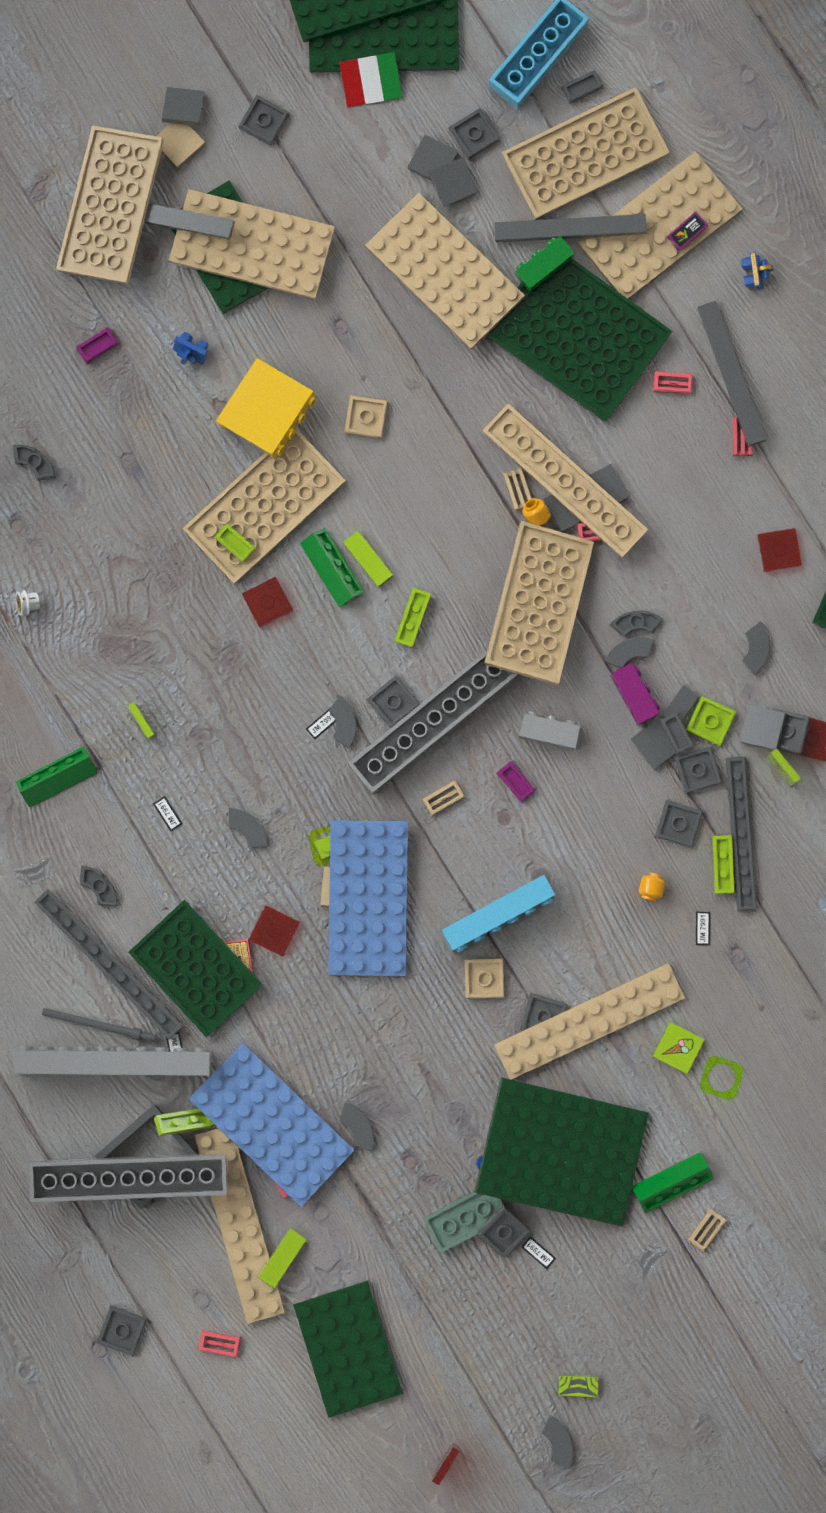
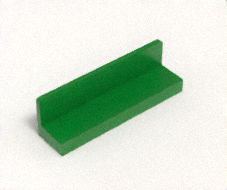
(331, 567)
(56, 777)
(672, 1182)

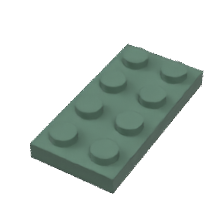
(460, 1219)

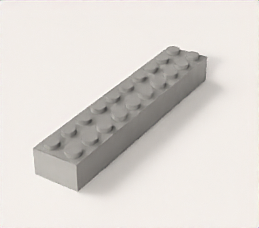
(429, 723)
(112, 1062)
(128, 1177)

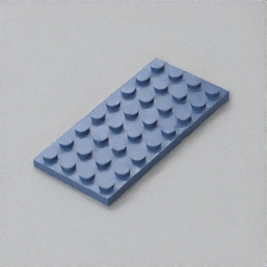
(368, 898)
(271, 1125)

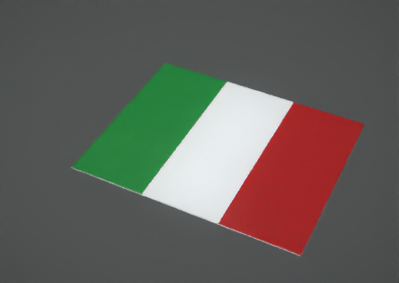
(370, 79)

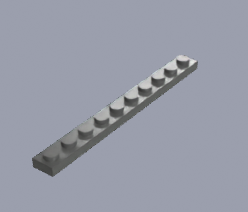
(108, 964)

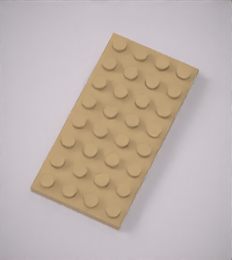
(585, 153)
(110, 204)
(263, 248)
(636, 260)
(445, 271)
(265, 504)
(539, 603)

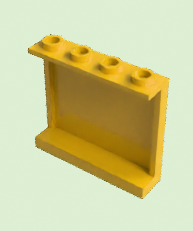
(267, 408)

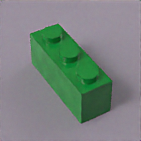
(544, 263)

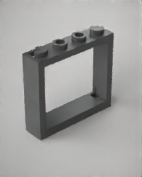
(153, 1110)

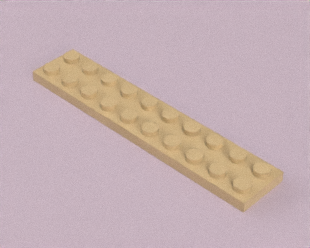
(565, 480)
(589, 1021)
(241, 1231)

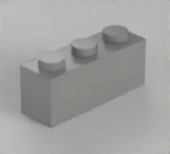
(549, 730)

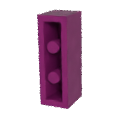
(635, 693)

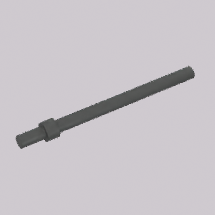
(135, 1033)

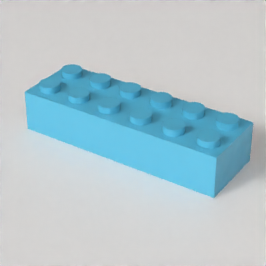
(538, 52)
(498, 913)

